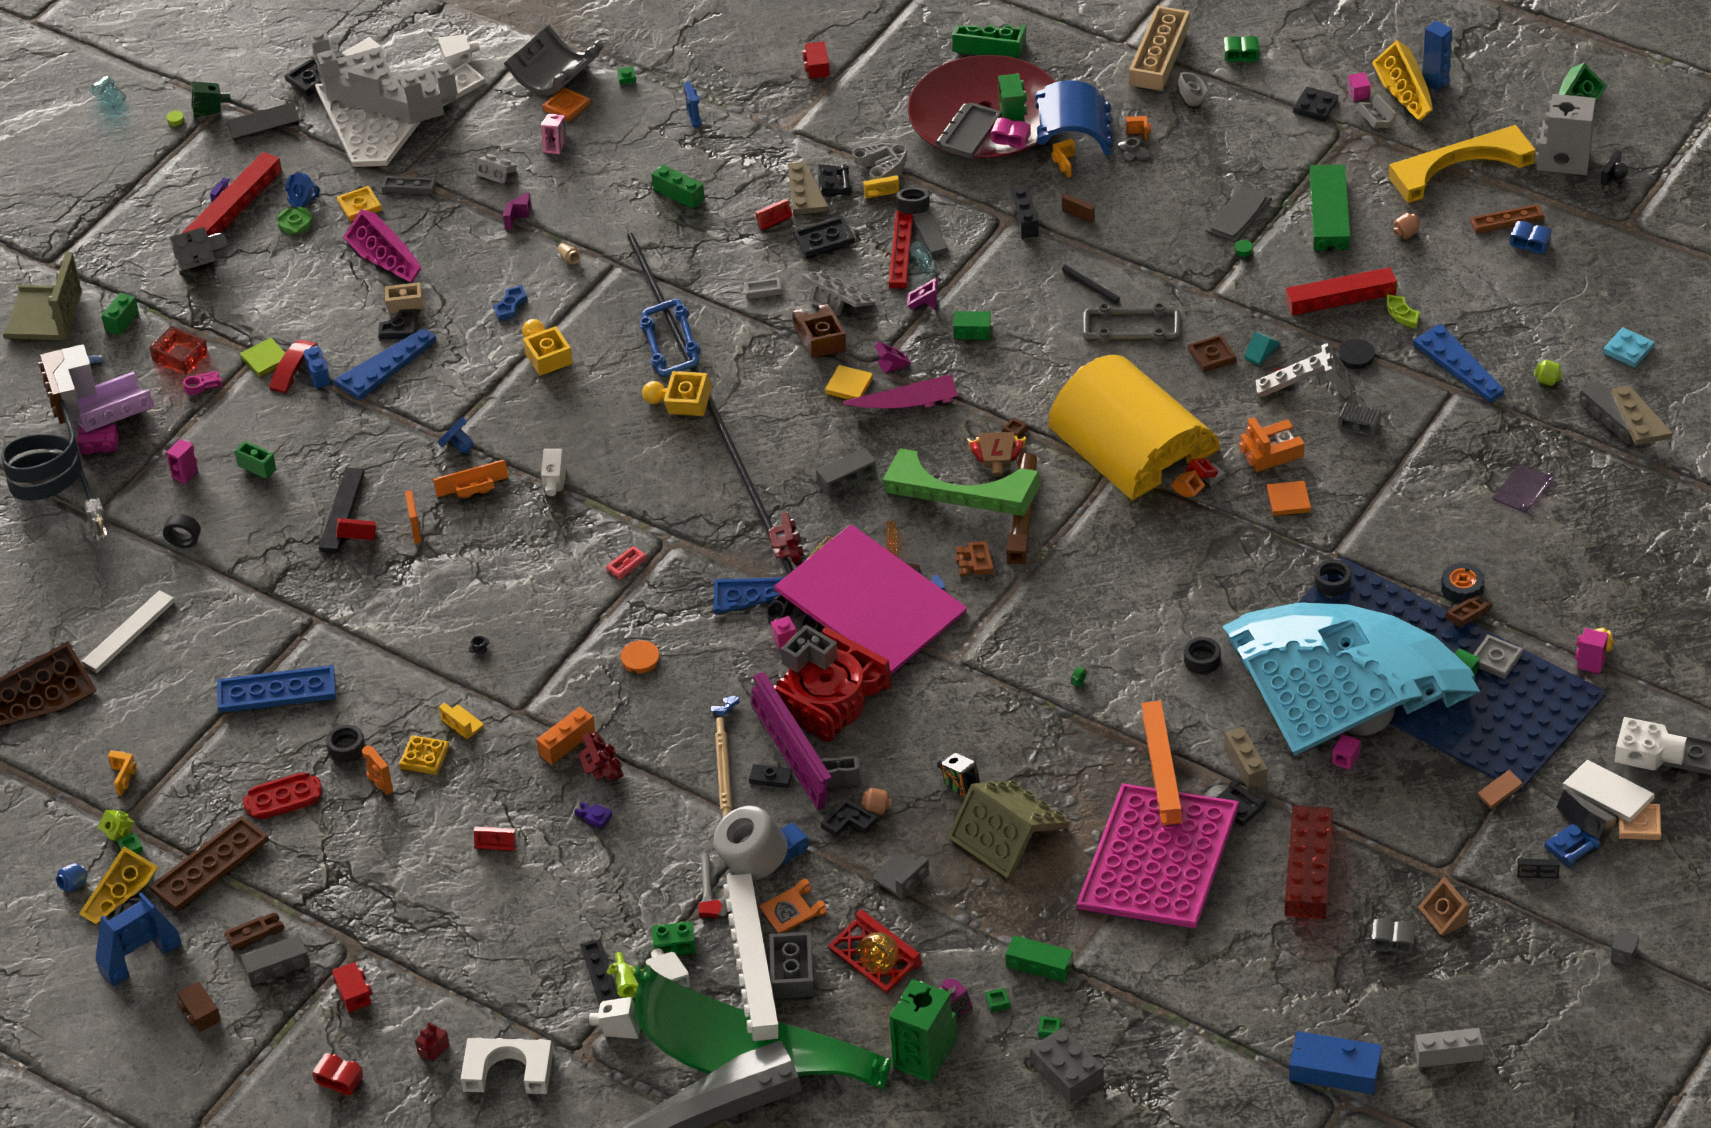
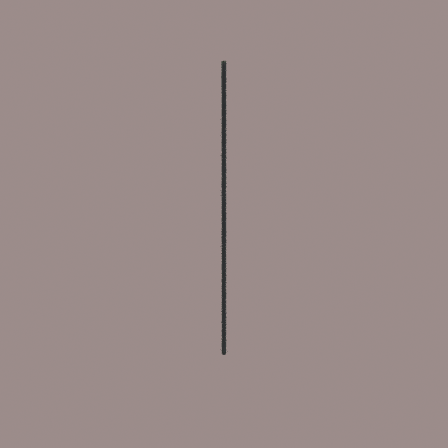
(713, 410)

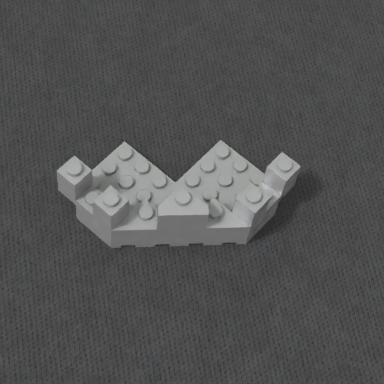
(368, 83)

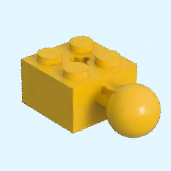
(545, 348)
(685, 393)

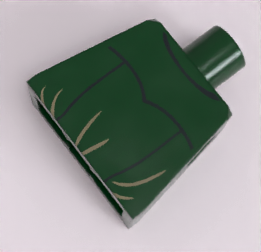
(207, 98)

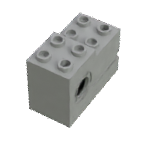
(1566, 135)

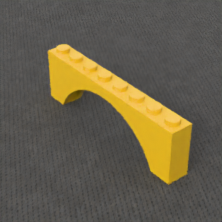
(1503, 145)

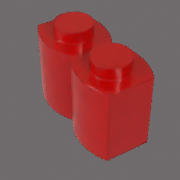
(338, 1074)

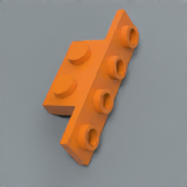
(471, 480)

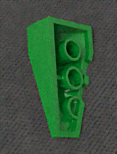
(1583, 83)

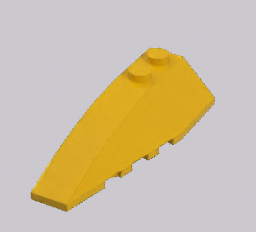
(1404, 79)

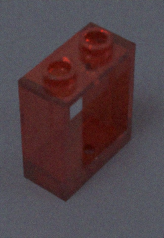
(171, 337)

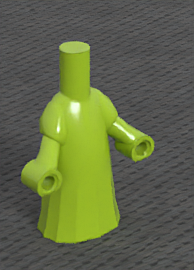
(625, 979)

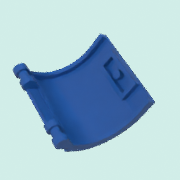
(1074, 107)

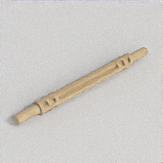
(723, 768)

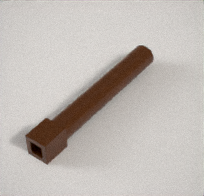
(1019, 528)

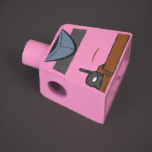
(553, 127)

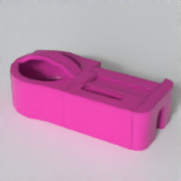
(203, 382)

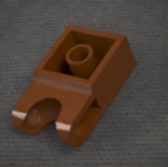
(820, 331)

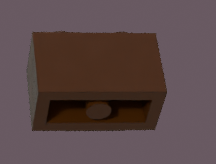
(198, 1006)

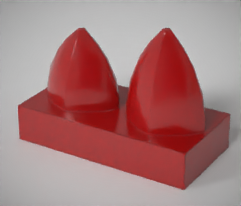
(773, 214)
(494, 838)

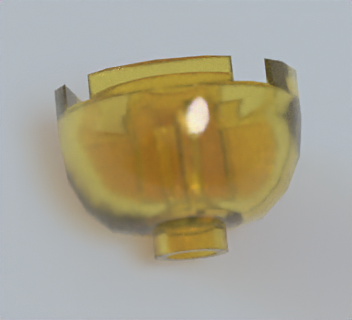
(878, 952)

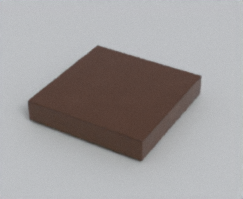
(1212, 353)

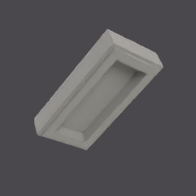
(763, 288)

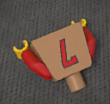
(996, 450)

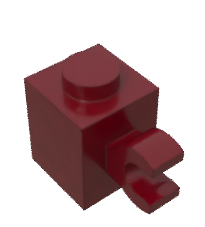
(432, 1042)

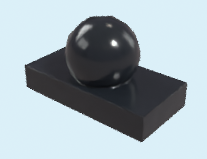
(1613, 168)

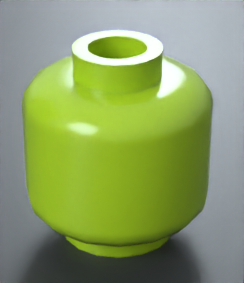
(1548, 372)

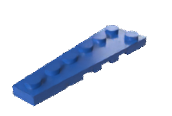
(1454, 358)
(376, 370)

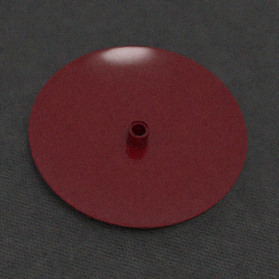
(972, 80)

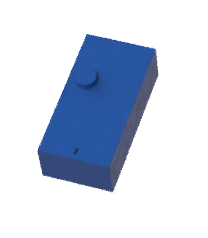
(1335, 1062)

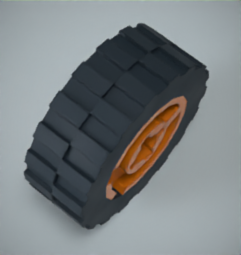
(1462, 582)

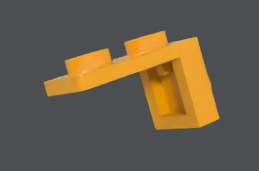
(1061, 152)
(127, 766)

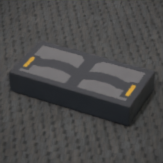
(1538, 868)

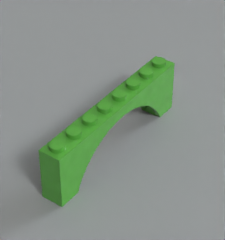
(1005, 495)

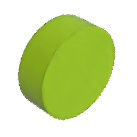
(175, 118)

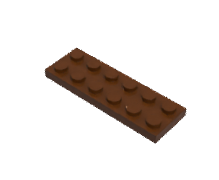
(209, 863)

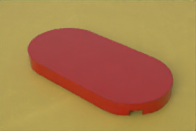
(282, 795)

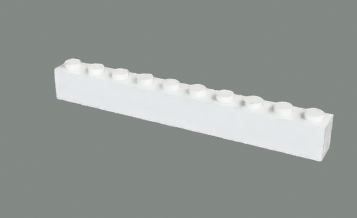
(752, 957)

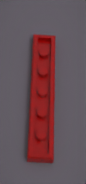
(900, 250)

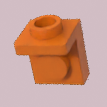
(1138, 125)

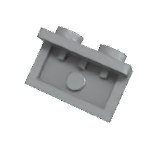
(1377, 112)
(494, 168)

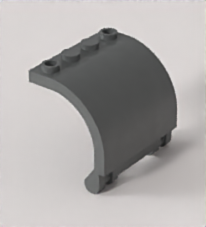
(548, 63)

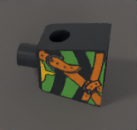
(959, 773)

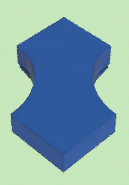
(513, 298)

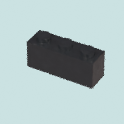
(1024, 212)

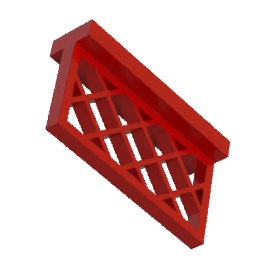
(870, 925)

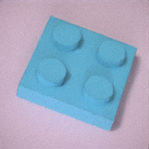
(1628, 347)

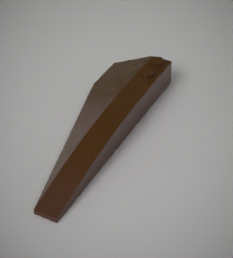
(44, 686)

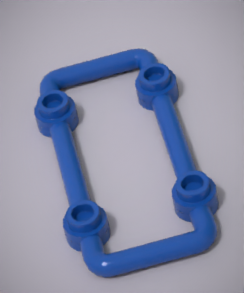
(692, 348)

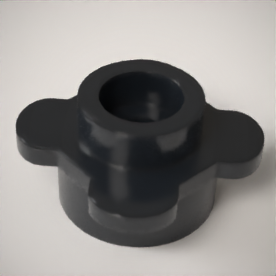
(479, 644)

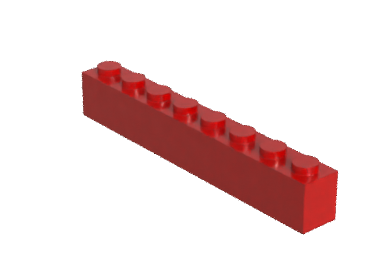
(238, 195)

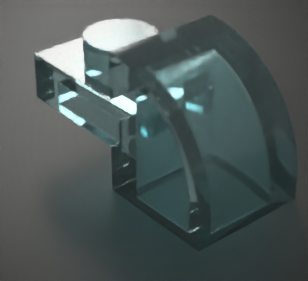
(106, 90)

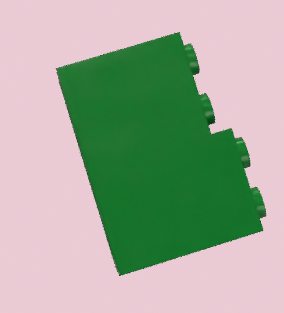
(922, 1030)

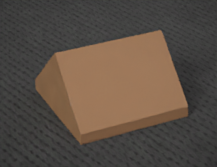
(1445, 908)

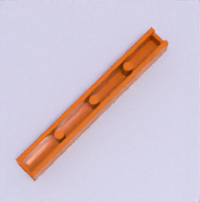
(1161, 763)

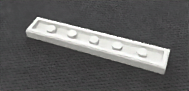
(128, 631)

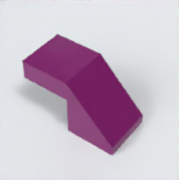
(517, 208)

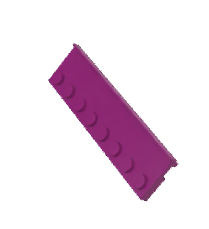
(790, 740)

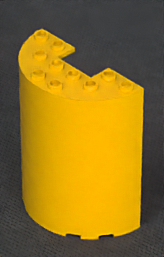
(1127, 424)

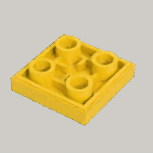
(424, 755)

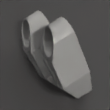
(884, 157)

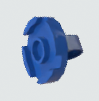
(301, 190)
(457, 437)

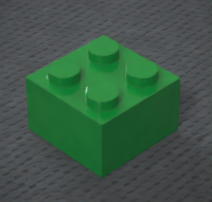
(1012, 97)

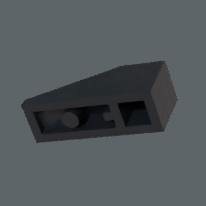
(1586, 815)

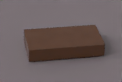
(1078, 208)

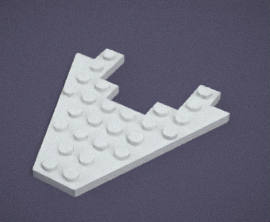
(366, 136)

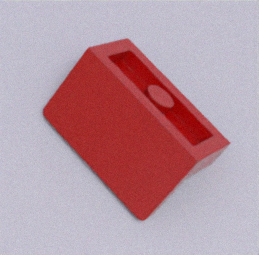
(355, 529)

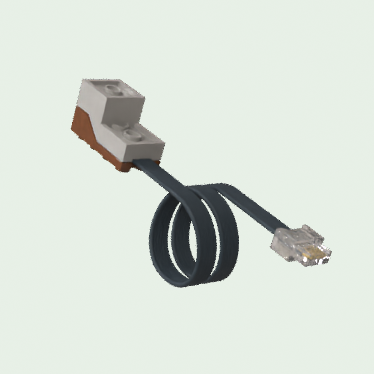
(65, 378)

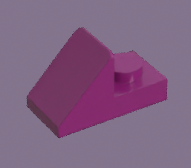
(924, 293)
(891, 357)

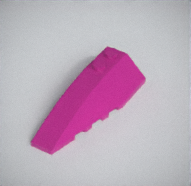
(381, 246)
(914, 394)

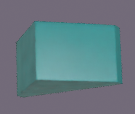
(1260, 348)

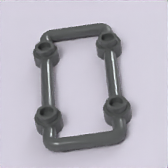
(1105, 311)

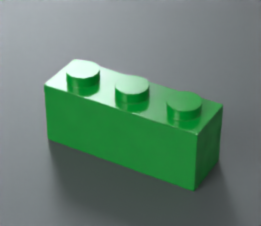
(678, 186)
(1039, 958)

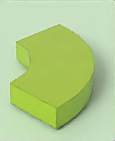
(1402, 312)

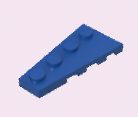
(742, 593)

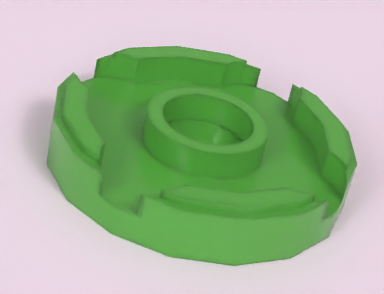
(295, 220)

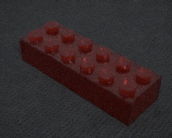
(1309, 862)

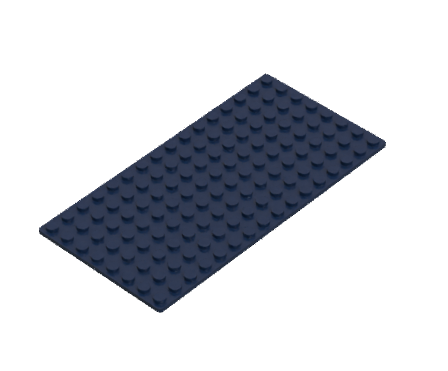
(1511, 720)

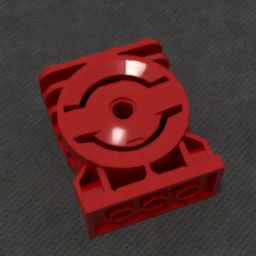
(835, 694)

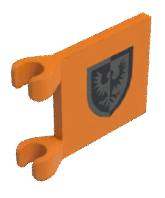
(790, 909)

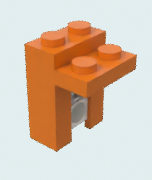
(1270, 444)

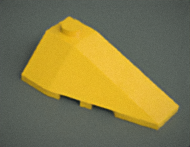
(122, 881)

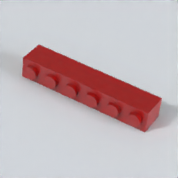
(1340, 291)

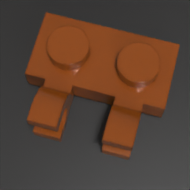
(979, 556)

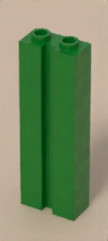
(1329, 207)

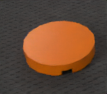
(640, 656)

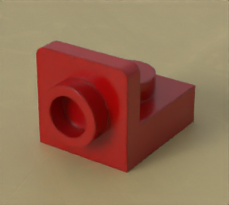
(1202, 467)

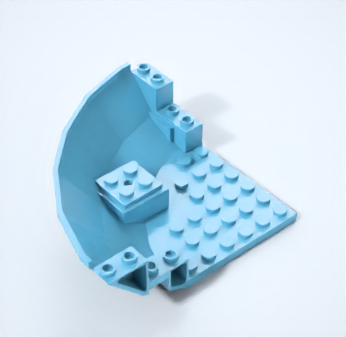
(1328, 688)

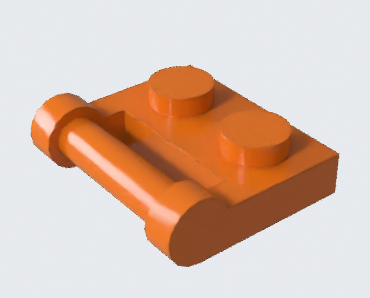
(377, 770)

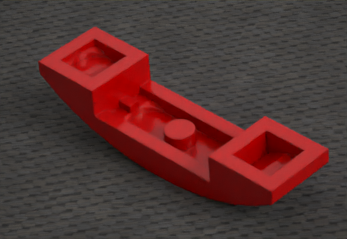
(289, 365)

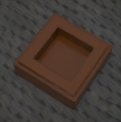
(1015, 426)

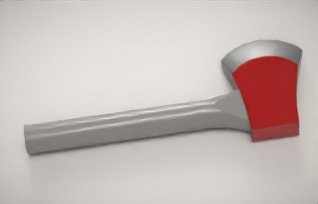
(710, 907)

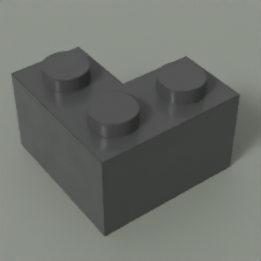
(806, 647)

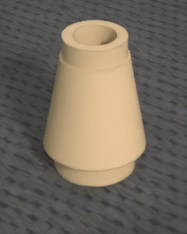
(570, 254)

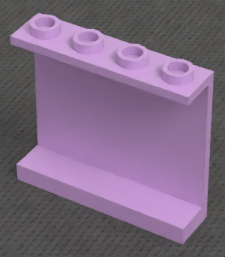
(113, 402)

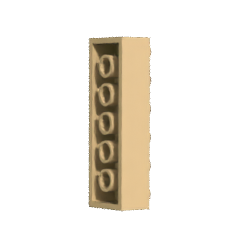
(1159, 48)

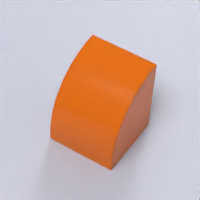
(1188, 484)

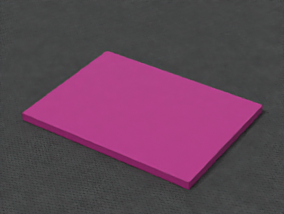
(870, 597)
(1158, 868)

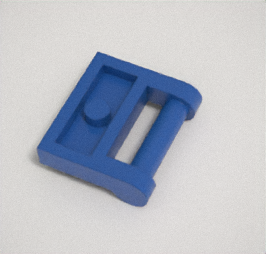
(692, 101)
(1568, 840)

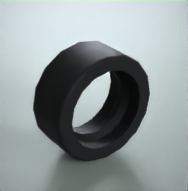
(913, 200)
(178, 539)
(1332, 588)
(1202, 644)
(342, 732)

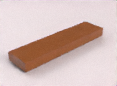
(1506, 218)

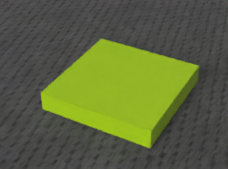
(263, 357)

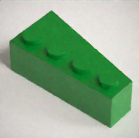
(989, 40)

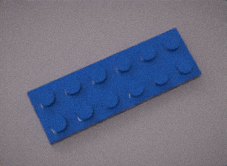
(276, 688)

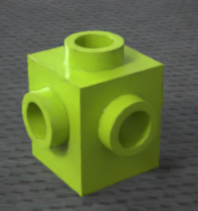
(115, 824)

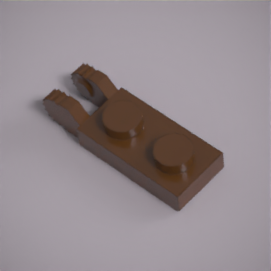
(1468, 611)
(253, 930)

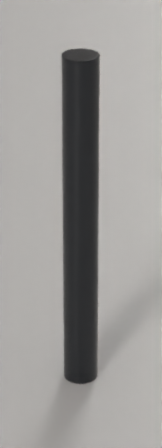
(1088, 282)

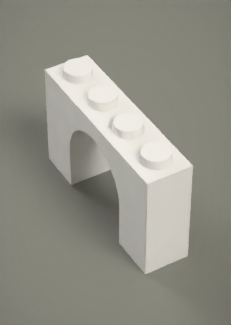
(483, 1053)

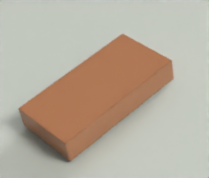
(1500, 789)

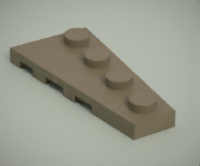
(804, 190)
(1639, 418)

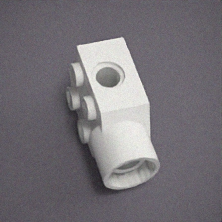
(1648, 745)

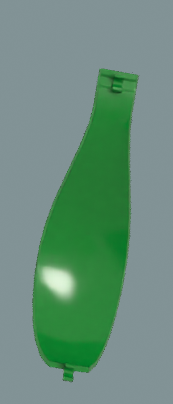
(712, 1033)

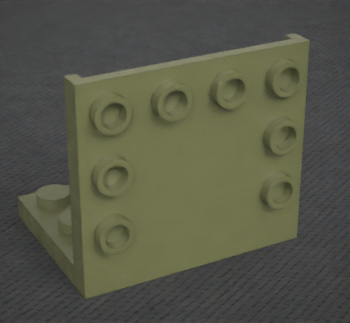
(46, 310)
(999, 821)

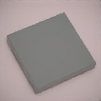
(1498, 656)

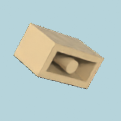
(404, 297)

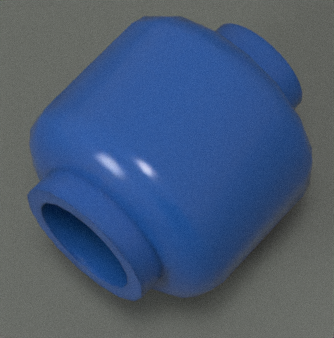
(71, 877)

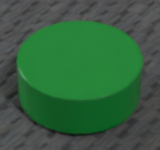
(1243, 248)
(1078, 676)

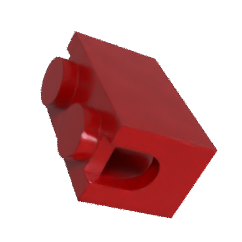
(352, 987)

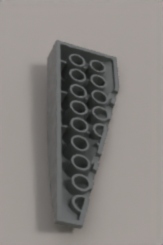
(732, 1089)

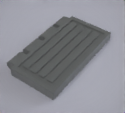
(968, 129)

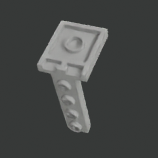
(1323, 361)

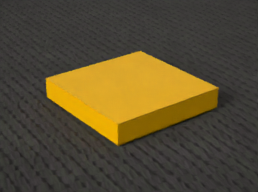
(359, 199)
(848, 383)

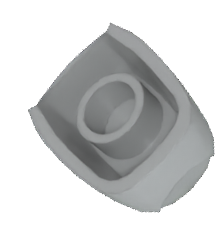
(1192, 88)

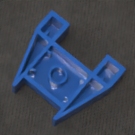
(127, 933)

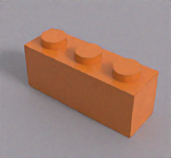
(565, 735)

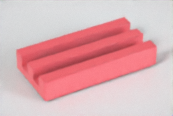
(628, 563)

